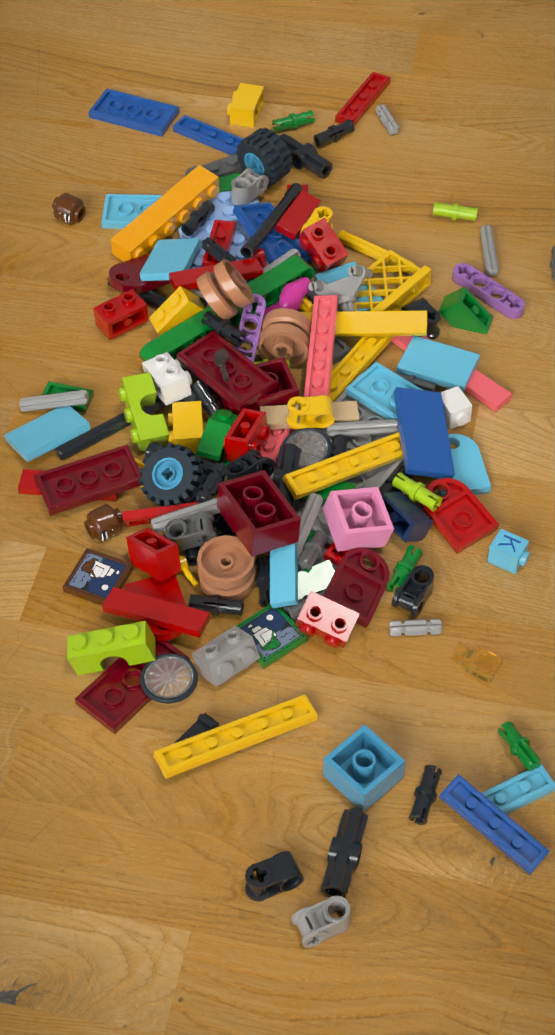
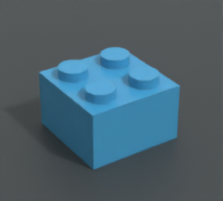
(363, 768)

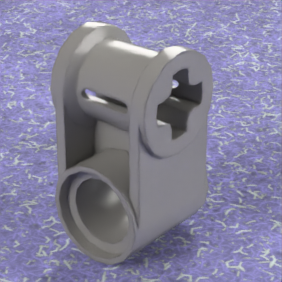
(248, 187)
(317, 924)

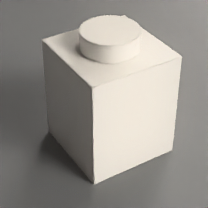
(456, 407)

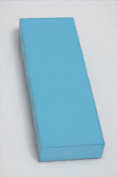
(284, 576)
(521, 790)

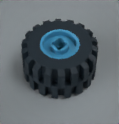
(265, 154)
(172, 475)

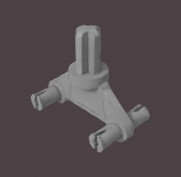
(345, 288)

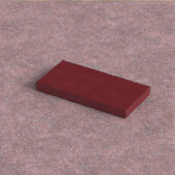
(246, 380)
(88, 479)
(118, 693)

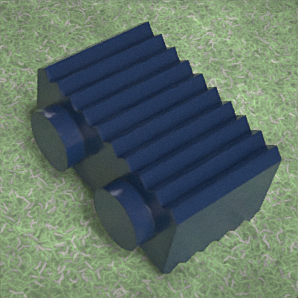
(406, 518)

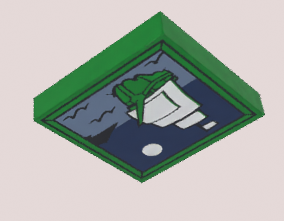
(273, 634)

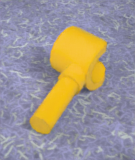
(184, 567)

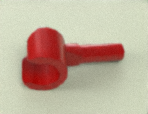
(259, 254)

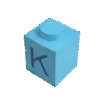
(508, 551)

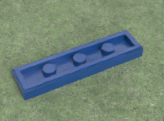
(207, 134)
(494, 824)

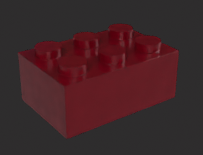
(285, 390)
(258, 513)

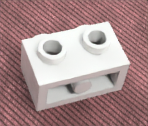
(168, 378)

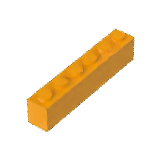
(165, 214)

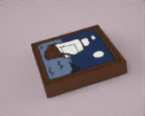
(96, 576)

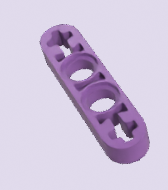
(508, 305)
(252, 335)

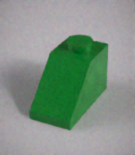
(465, 312)
(214, 433)

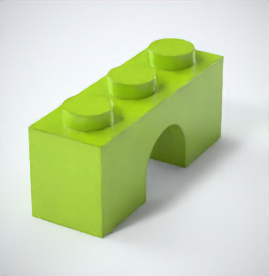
(137, 393)
(129, 641)

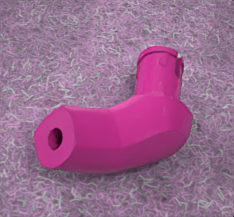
(291, 295)

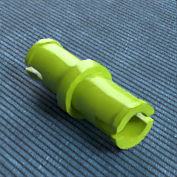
(455, 211)
(417, 491)

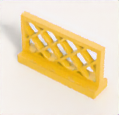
(409, 287)

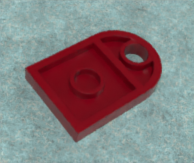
(126, 276)
(357, 585)

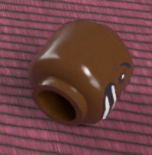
(69, 208)
(103, 522)

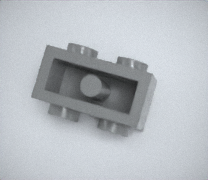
(226, 655)

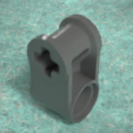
(192, 530)

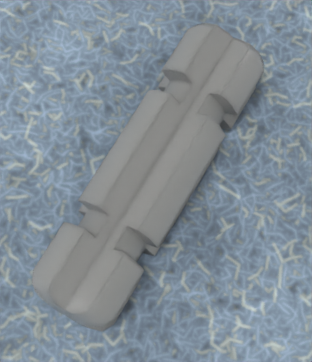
(387, 119)
(415, 627)

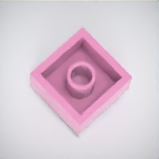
(357, 518)

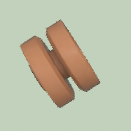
(225, 289)
(285, 335)
(226, 568)

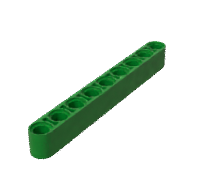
(191, 330)

